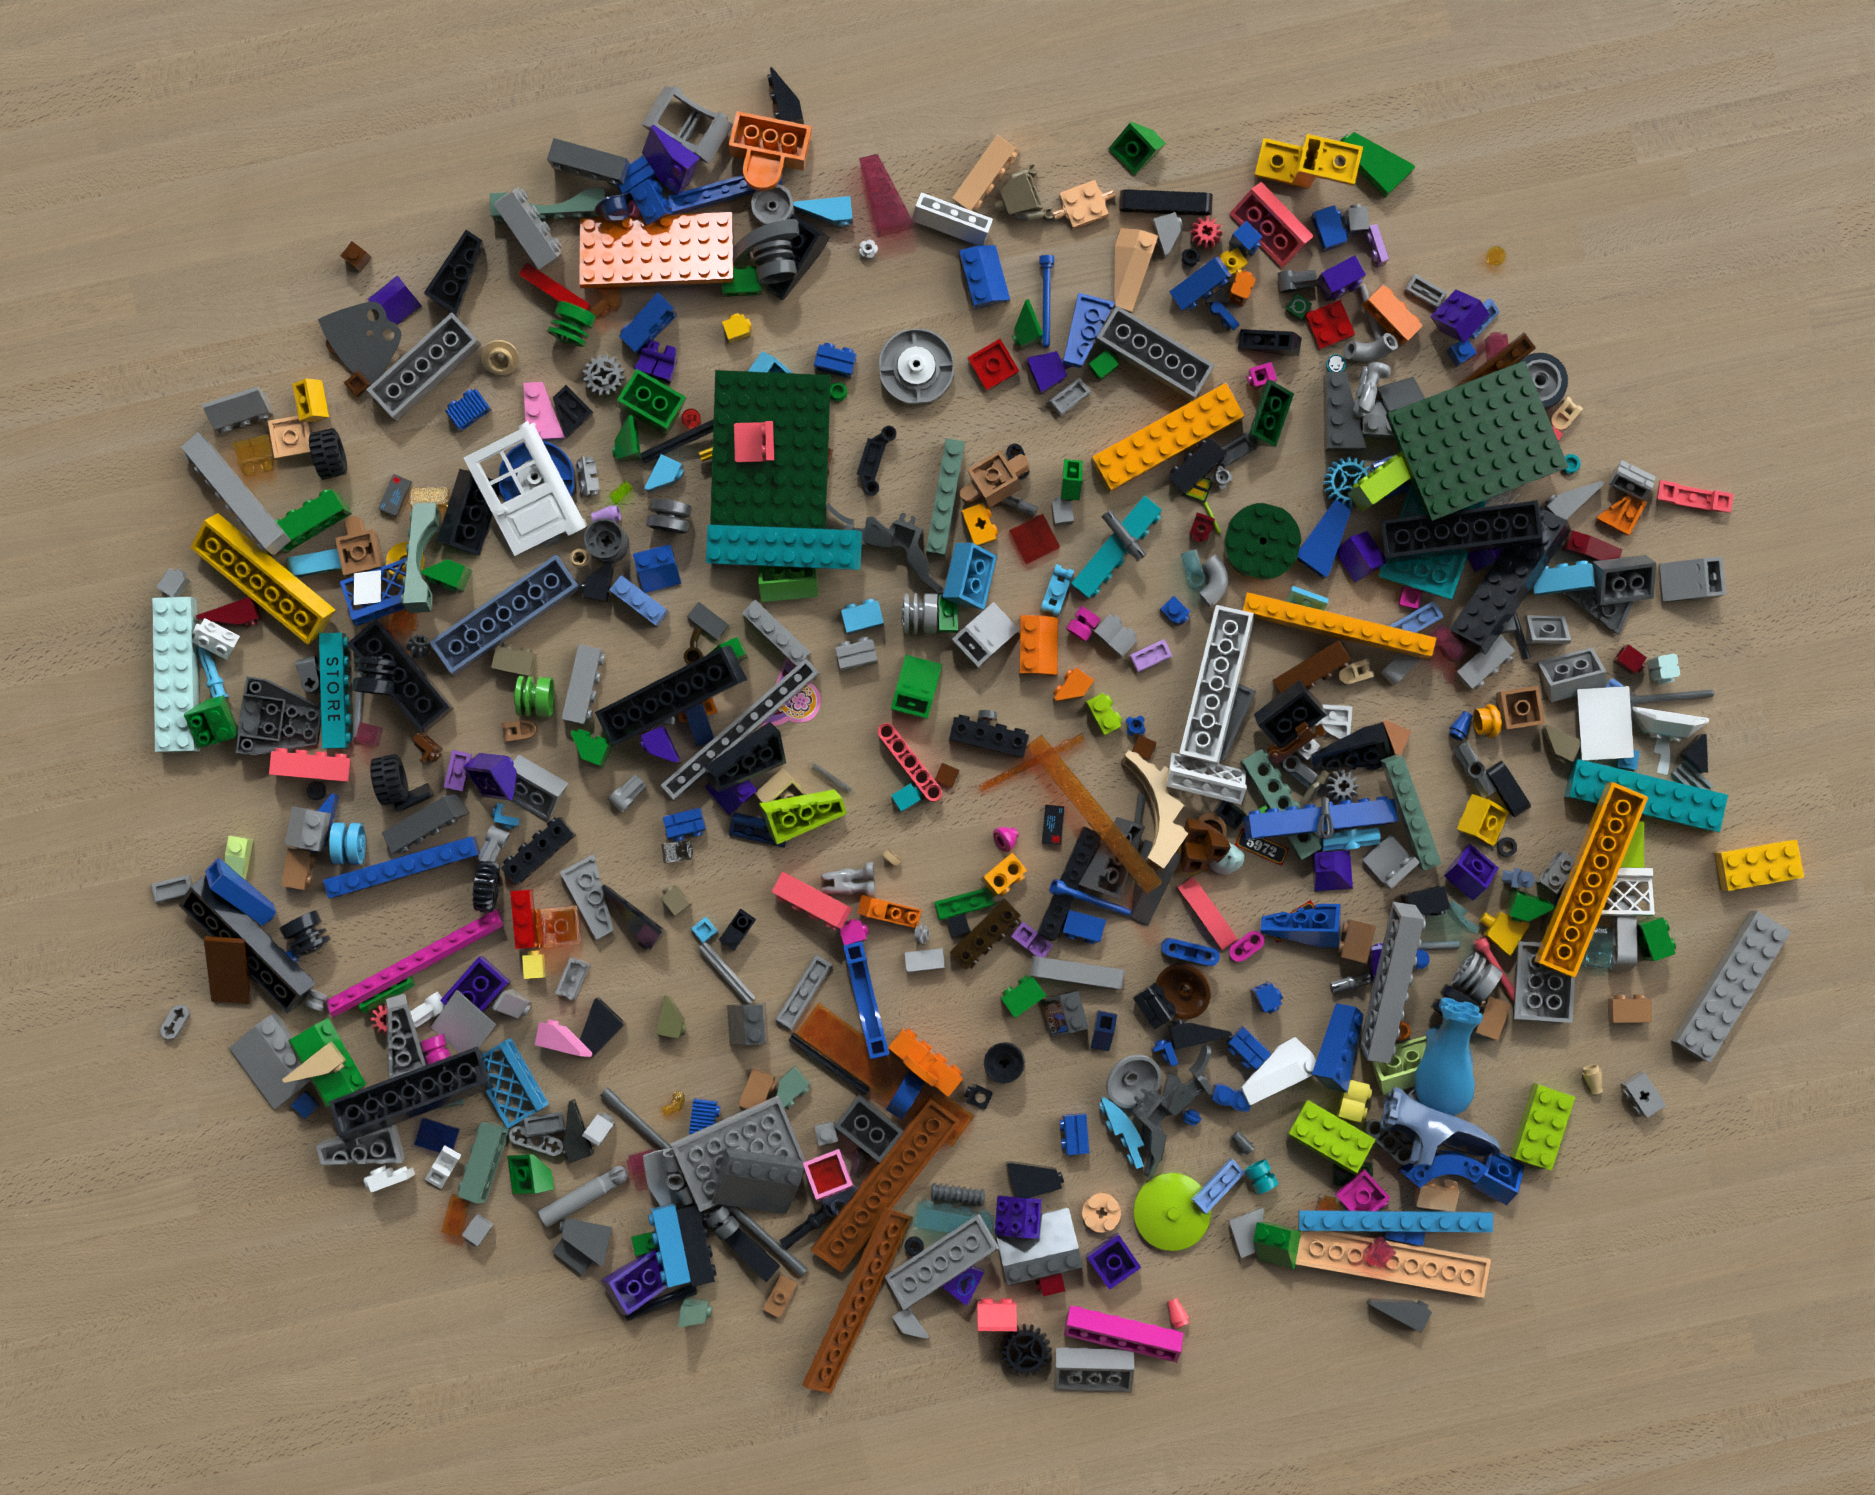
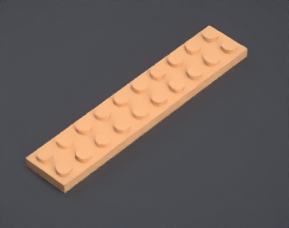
(1409, 1265)

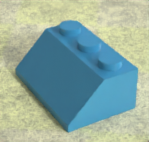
(969, 575)

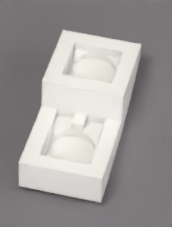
(442, 1167)

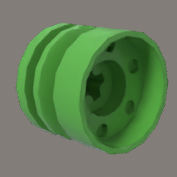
(531, 696)

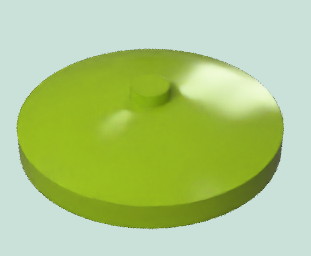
(1167, 1213)

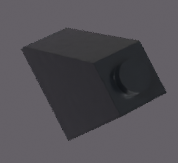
(600, 1026)
(1033, 1179)

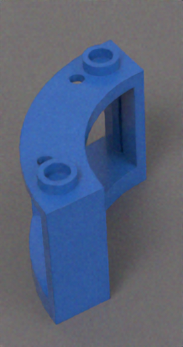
(1444, 1163)

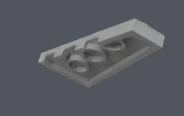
(586, 889)

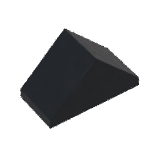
(1697, 753)
(1229, 813)

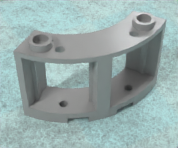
(714, 135)

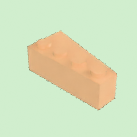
(986, 173)

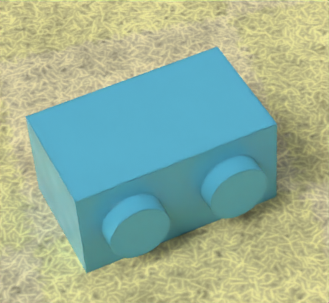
(862, 616)

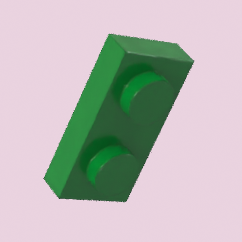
(947, 615)

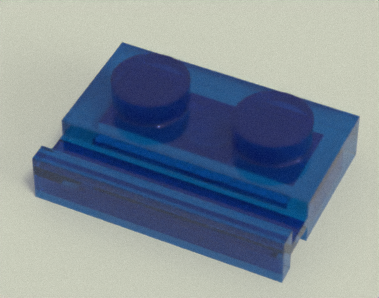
(435, 1135)

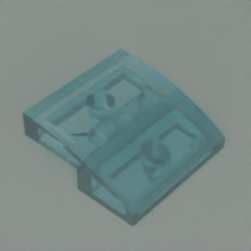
(1457, 913)
(1599, 949)

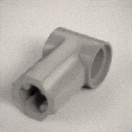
(624, 796)
(495, 840)

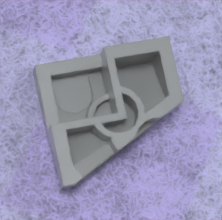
(1243, 1230)

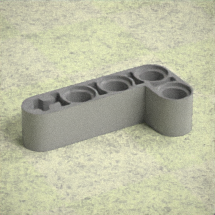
(1624, 937)

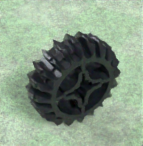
(486, 886)
(1021, 1357)

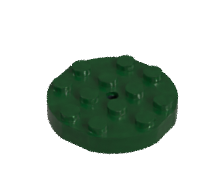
(1275, 529)

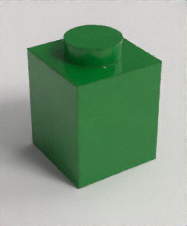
(1103, 365)

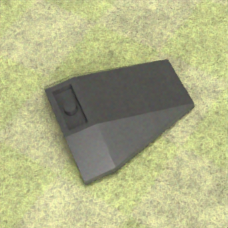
(275, 719)

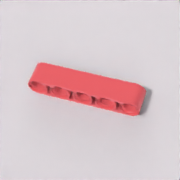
(907, 752)

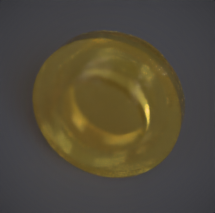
(1496, 255)

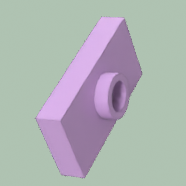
(1150, 655)

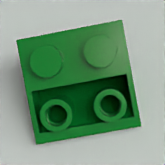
(451, 574)
(211, 722)
(591, 749)

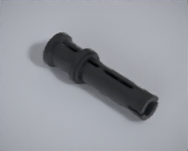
(813, 1222)

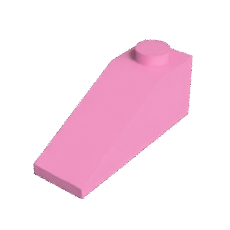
(560, 1038)

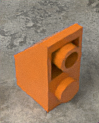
(1074, 687)

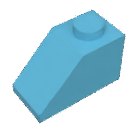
(664, 474)

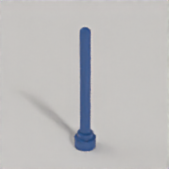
(1046, 263)
(1058, 888)

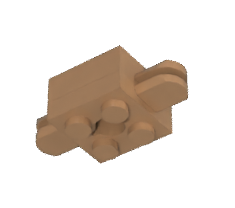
(991, 471)
(359, 549)

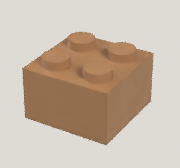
(1520, 708)

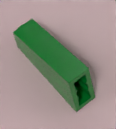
(1379, 165)

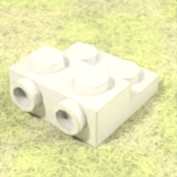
(385, 1177)

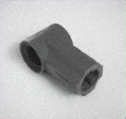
(1291, 281)
(1299, 771)

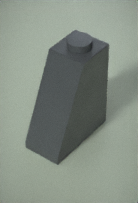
(587, 1237)

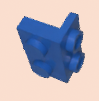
(651, 201)

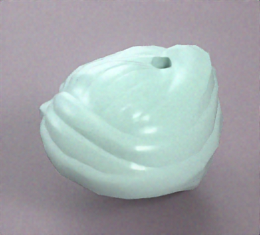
(1229, 865)

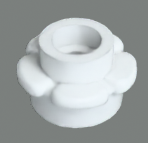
(868, 253)

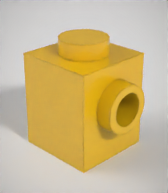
(737, 327)

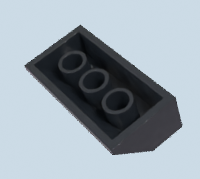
(466, 515)

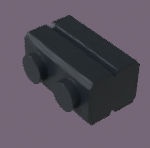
(1155, 1005)

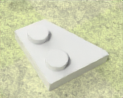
(1337, 720)

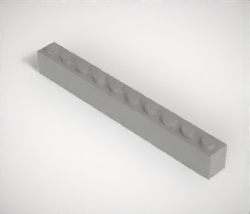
(741, 728)

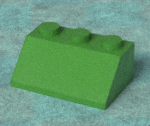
(787, 583)

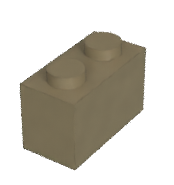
(513, 660)

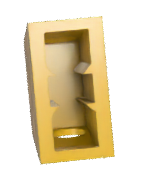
(1503, 931)

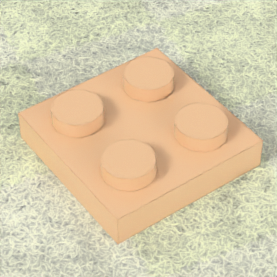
(289, 437)

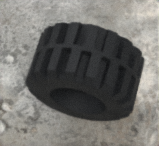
(327, 453)
(389, 779)

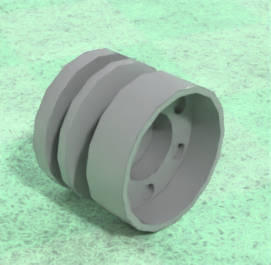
(920, 613)
(1479, 979)

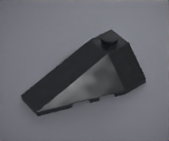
(805, 249)

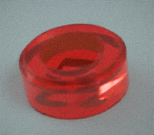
(691, 418)

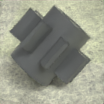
(418, 646)

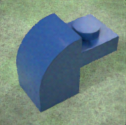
(905, 1095)

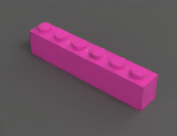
(1123, 1333)

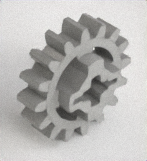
(611, 373)

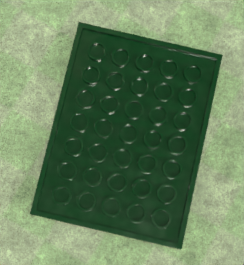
(1476, 441)
(794, 485)

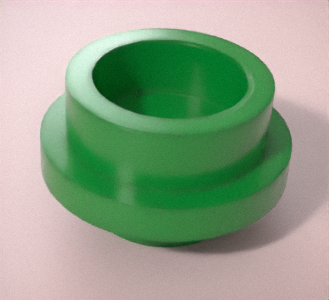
(838, 392)

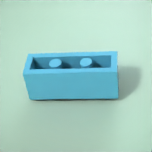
(1565, 579)

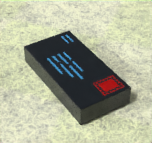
(1053, 824)

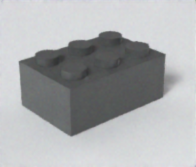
(869, 1128)

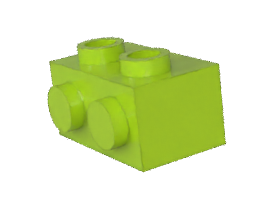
(1103, 713)

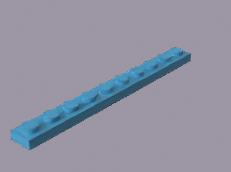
(1395, 1221)

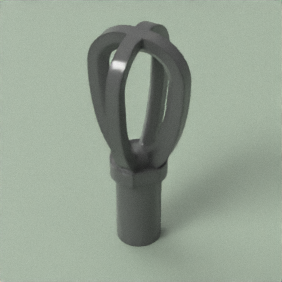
(1325, 813)

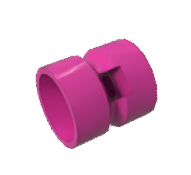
(1081, 630)
(435, 1049)

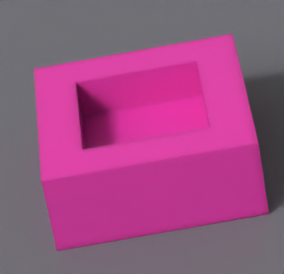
(1410, 597)

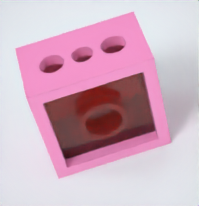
(828, 1175)

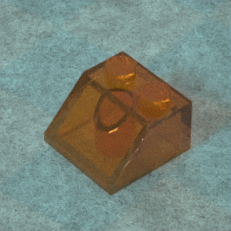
(557, 926)

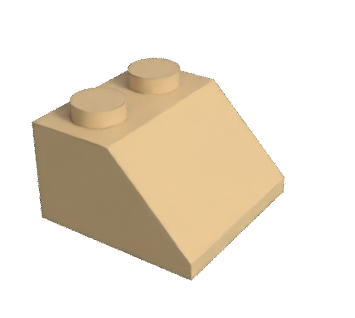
(779, 787)

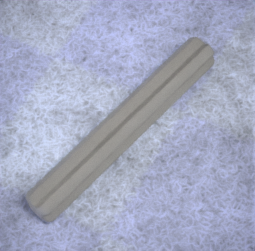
(727, 973)

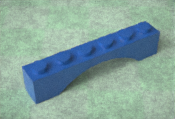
(866, 1000)

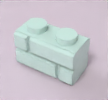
(1664, 668)

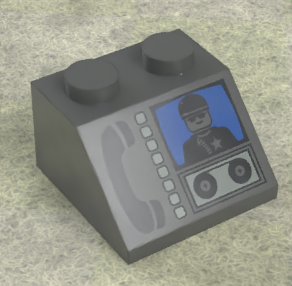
(1064, 1013)

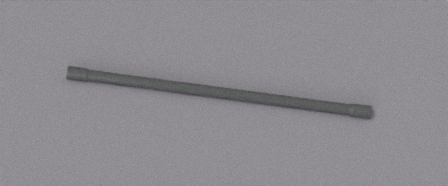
(792, 1262)

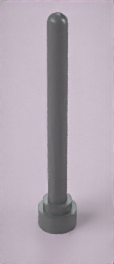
(1634, 700)

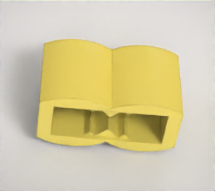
(1353, 1103)

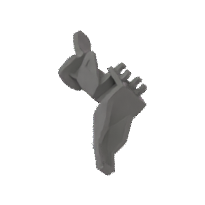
(900, 534)
(1175, 1098)

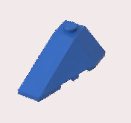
(1313, 926)

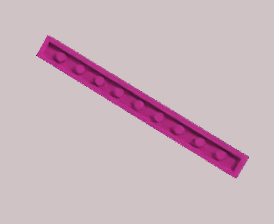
(414, 963)

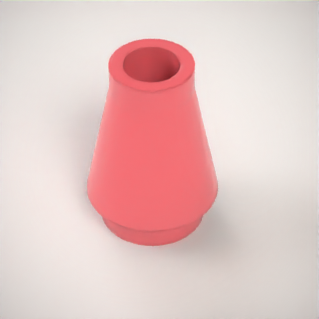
(1177, 1313)

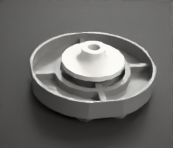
(916, 384)

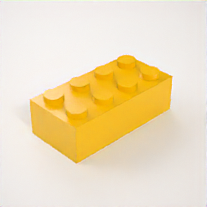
(1759, 865)

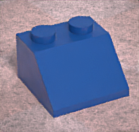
(657, 568)
(1501, 1178)

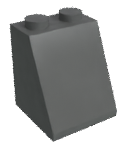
(747, 1024)

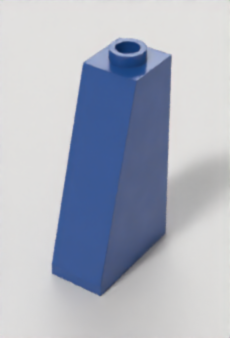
(1323, 541)
(239, 892)

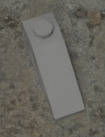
(1568, 502)
(512, 1004)

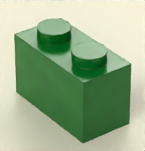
(744, 283)
(1071, 479)

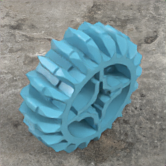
(1338, 468)

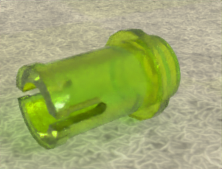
(620, 492)

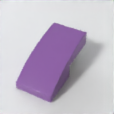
(1032, 940)

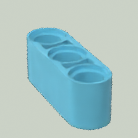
(314, 563)

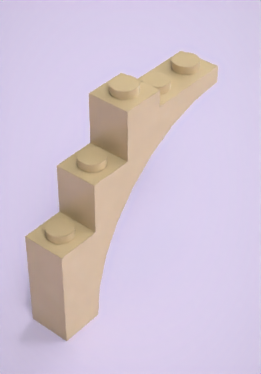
(1166, 808)

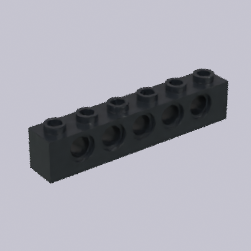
(1071, 877)

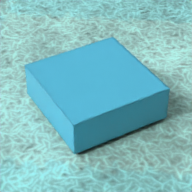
(704, 930)

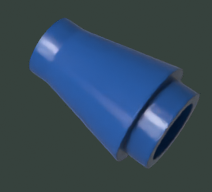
(1460, 727)

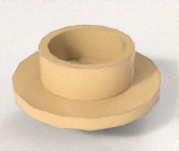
(500, 365)

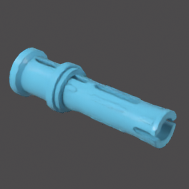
(214, 683)

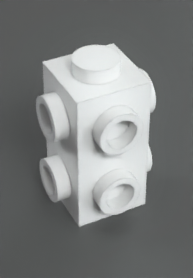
(215, 638)

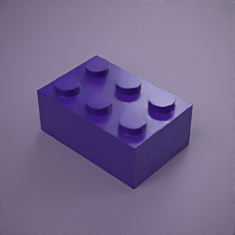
(479, 984)

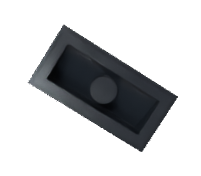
(414, 797)

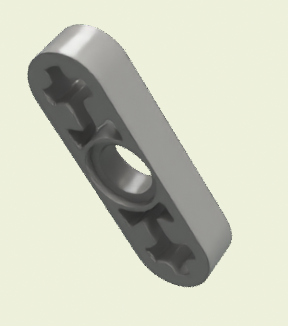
(548, 1150)

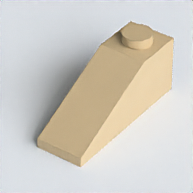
(323, 1062)

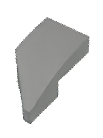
(909, 1324)

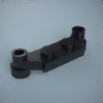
(872, 458)

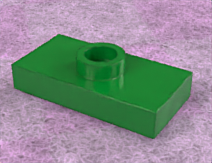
(643, 1243)

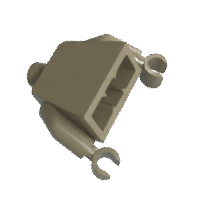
(1021, 196)

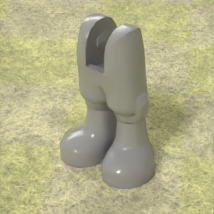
(1367, 389)
(844, 883)

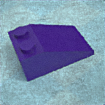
(669, 160)
(635, 1283)

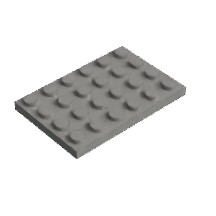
(757, 1129)

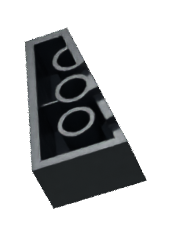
(454, 276)
(747, 759)

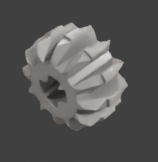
(1338, 780)

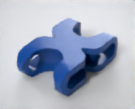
(1190, 951)

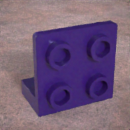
(1018, 1217)

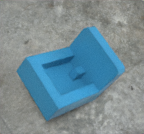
(508, 822)

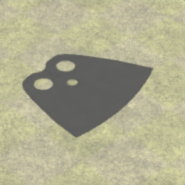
(348, 336)

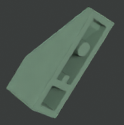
(694, 1312)

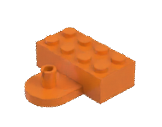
(768, 147)
(925, 1062)

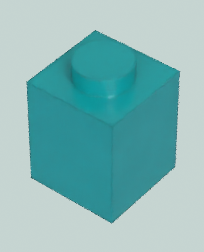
(907, 797)

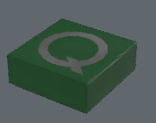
(1298, 306)

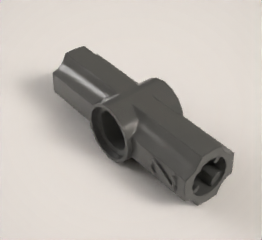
(1468, 758)

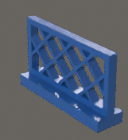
(379, 609)

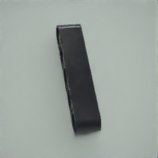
(1165, 202)

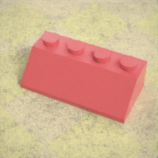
(1280, 230)

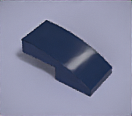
(699, 724)

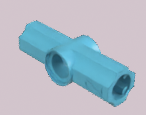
(1351, 839)

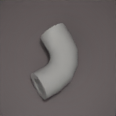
(1371, 351)
(1217, 581)

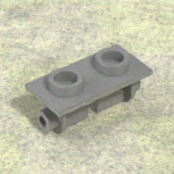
(587, 484)

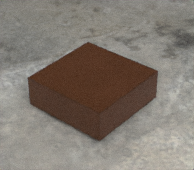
(357, 383)
(1144, 747)
(947, 775)

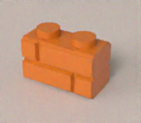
(1241, 288)

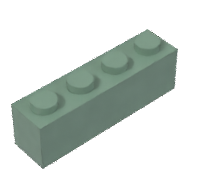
(483, 1162)

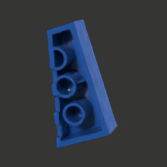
(1339, 1048)

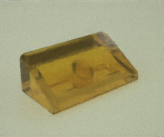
(429, 495)

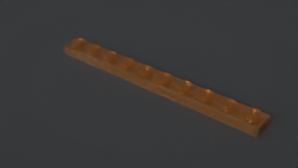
(1094, 814)

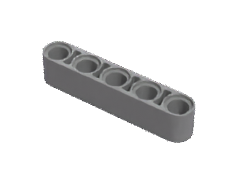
(1077, 972)

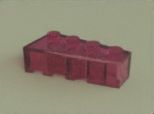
(884, 200)

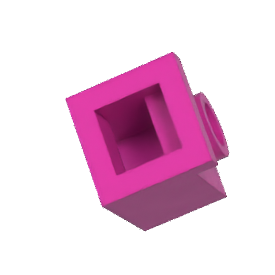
(1265, 370)

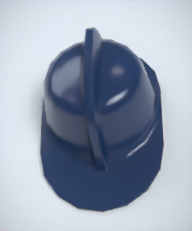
(614, 207)

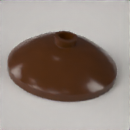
(1188, 1002)

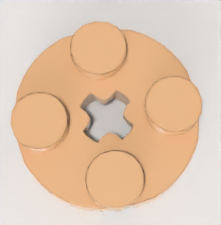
(1110, 1206)

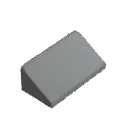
(924, 960)

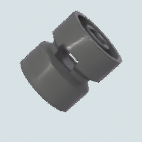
(721, 1221)

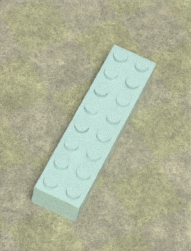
(174, 672)

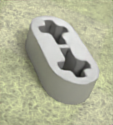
(179, 1024)

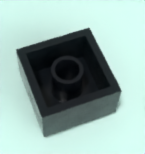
(1428, 900)

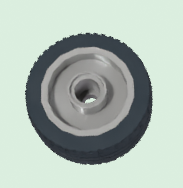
(1550, 375)

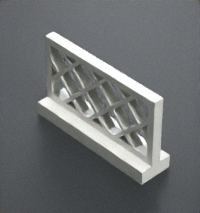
(1207, 785)
(1629, 876)

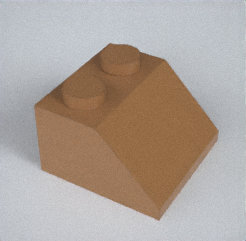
(1356, 940)

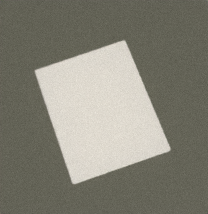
(1605, 723)
(463, 1024)

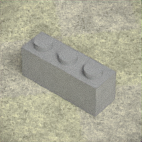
(1482, 665)

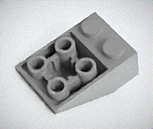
(1692, 579)
(985, 635)

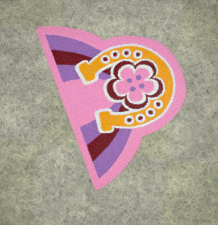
(802, 706)

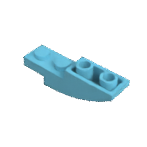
(1120, 1123)

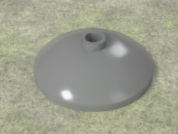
(1144, 1075)

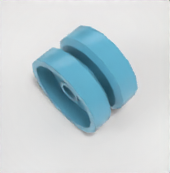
(347, 843)

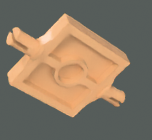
(1084, 204)

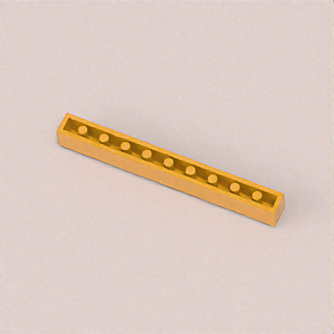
(1340, 626)

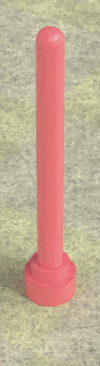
(1483, 946)

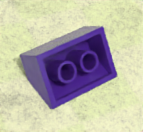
(492, 775)

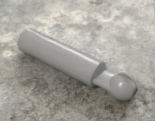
(582, 1196)

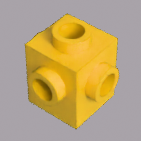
(1236, 260)

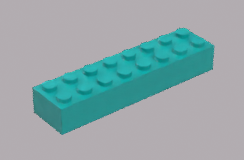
(784, 547)
(1666, 799)

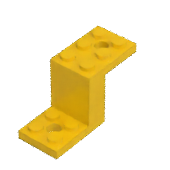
(1308, 161)

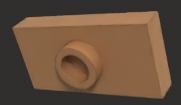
(780, 1296)

